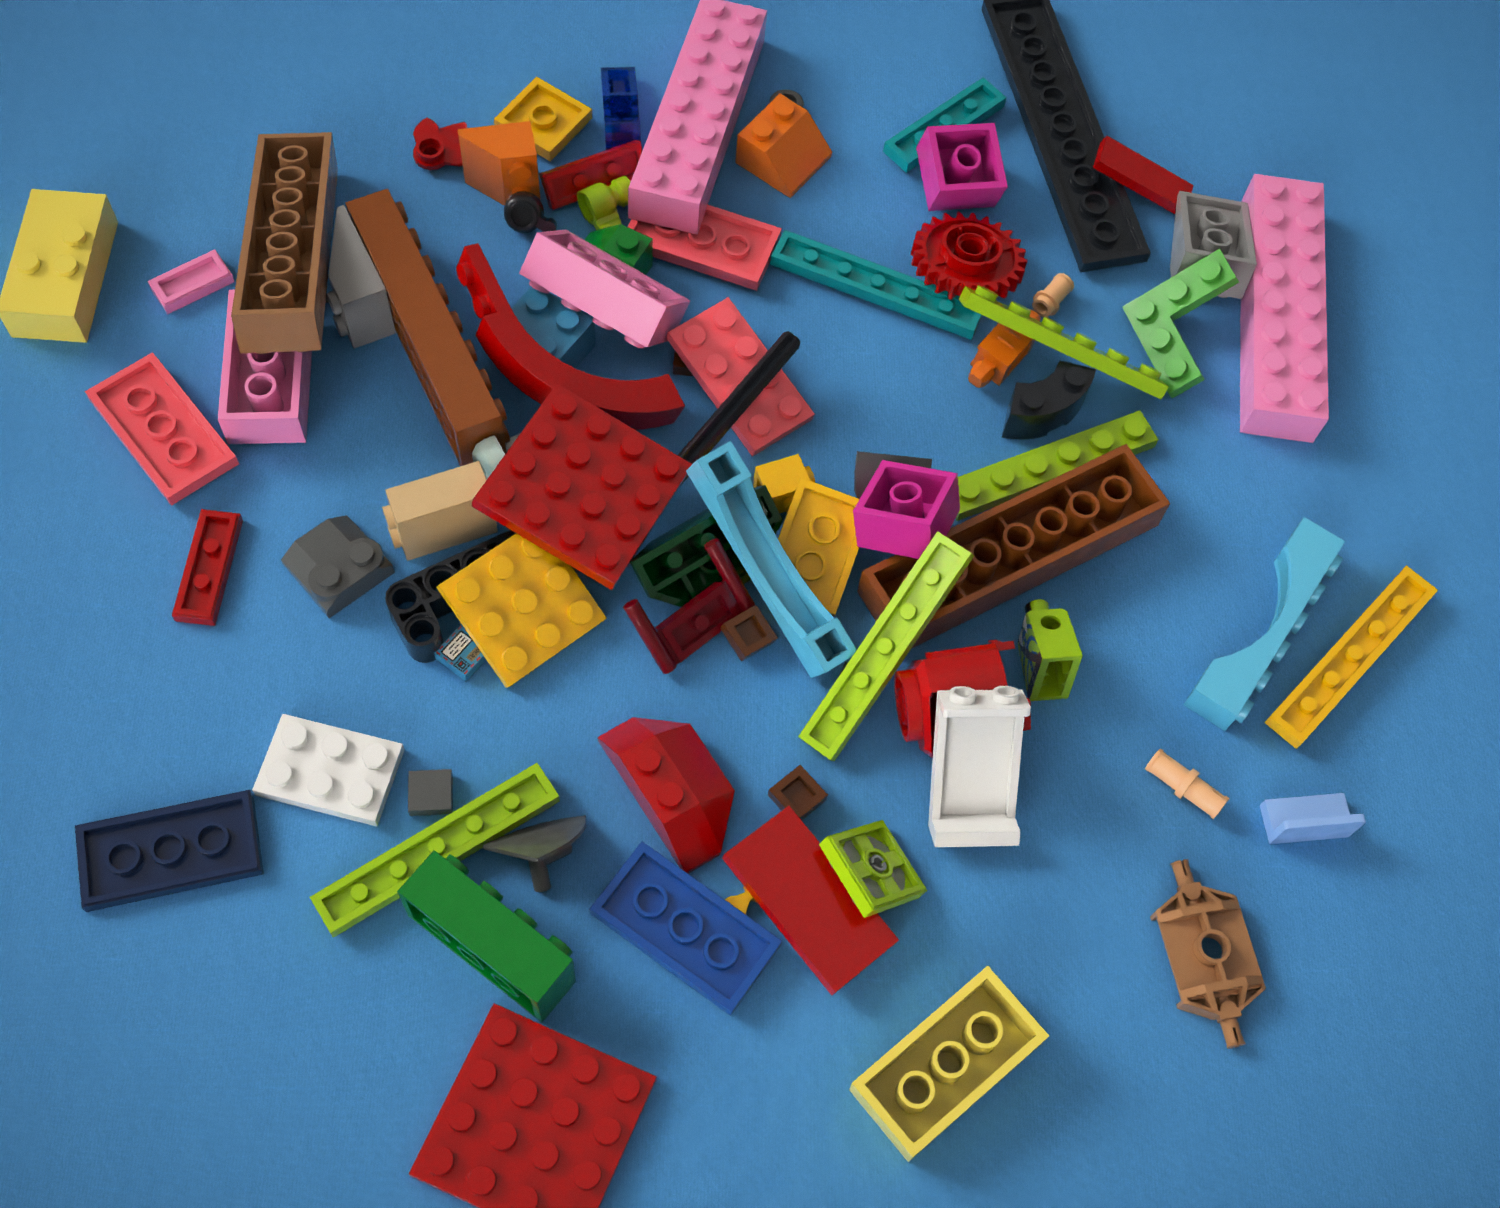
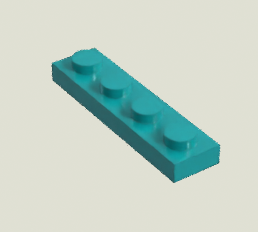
(967, 107)

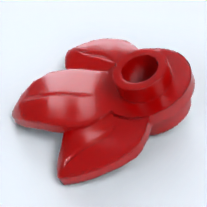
(437, 145)

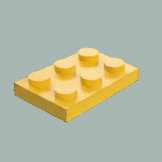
(821, 539)

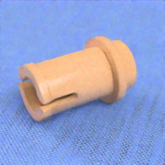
(1047, 301)

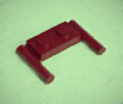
(696, 620)

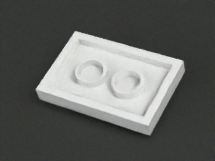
(329, 770)

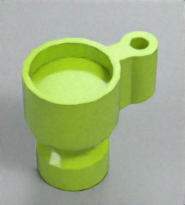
(600, 202)

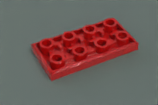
(807, 900)

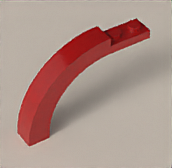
(536, 371)

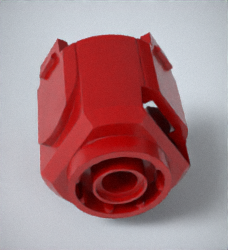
(917, 686)

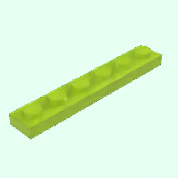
(1050, 334)
(1023, 472)
(886, 646)
(457, 834)

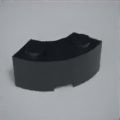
(1047, 403)

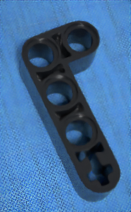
(429, 603)

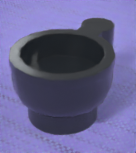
(526, 212)

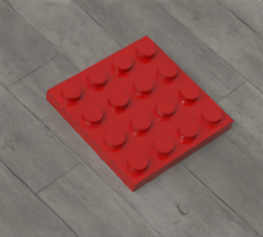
(582, 486)
(532, 1119)

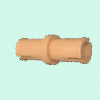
(1186, 783)

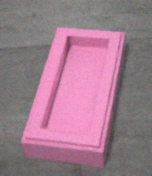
(191, 281)

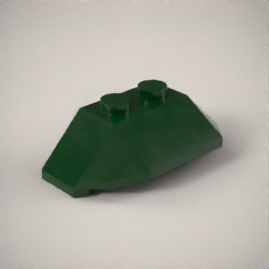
(677, 564)

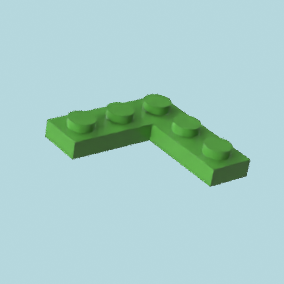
(1156, 310)

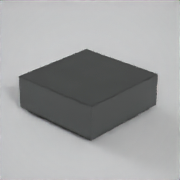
(430, 792)

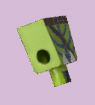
(1048, 652)

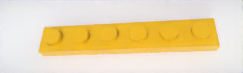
(1350, 657)

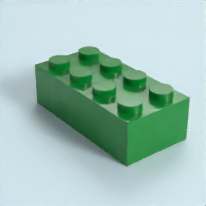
(488, 934)

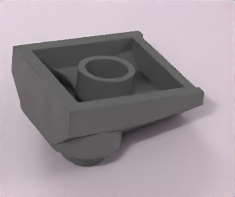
(336, 563)

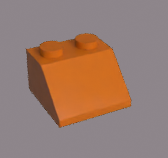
(782, 146)
(500, 159)

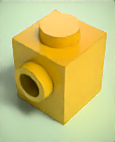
(782, 479)

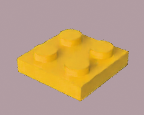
(552, 114)

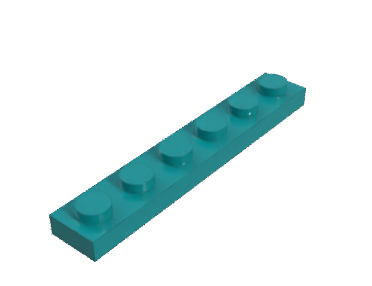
(873, 283)

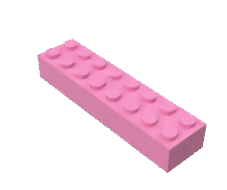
(697, 116)
(1285, 312)

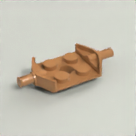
(1209, 985)

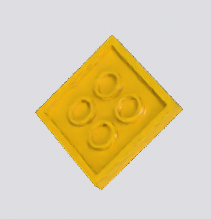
(520, 606)

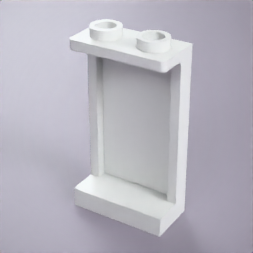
(976, 766)

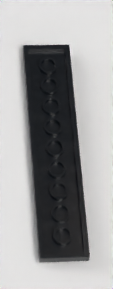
(1064, 134)

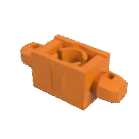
(999, 354)

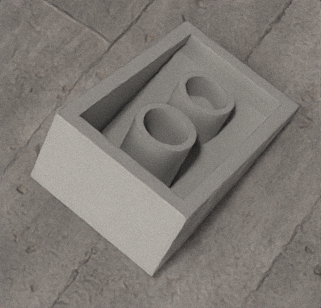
(1209, 225)
(357, 289)

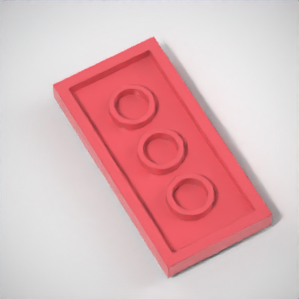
(724, 248)
(719, 354)
(162, 428)

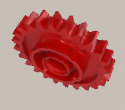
(968, 254)

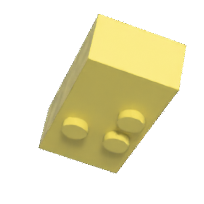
(58, 266)
(948, 1063)

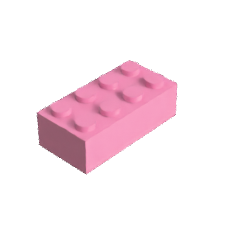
(603, 288)
(262, 394)

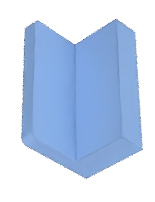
(1309, 818)

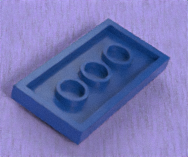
(686, 927)

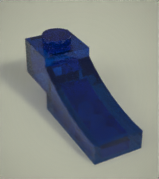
(620, 106)

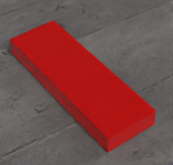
(1140, 174)
(566, 180)
(207, 567)

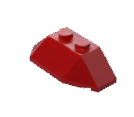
(674, 785)

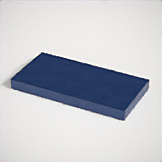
(168, 850)

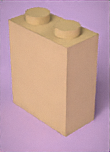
(437, 511)

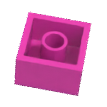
(961, 166)
(905, 508)

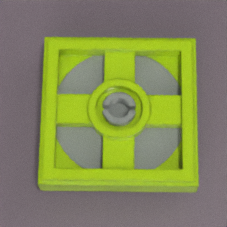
(872, 868)

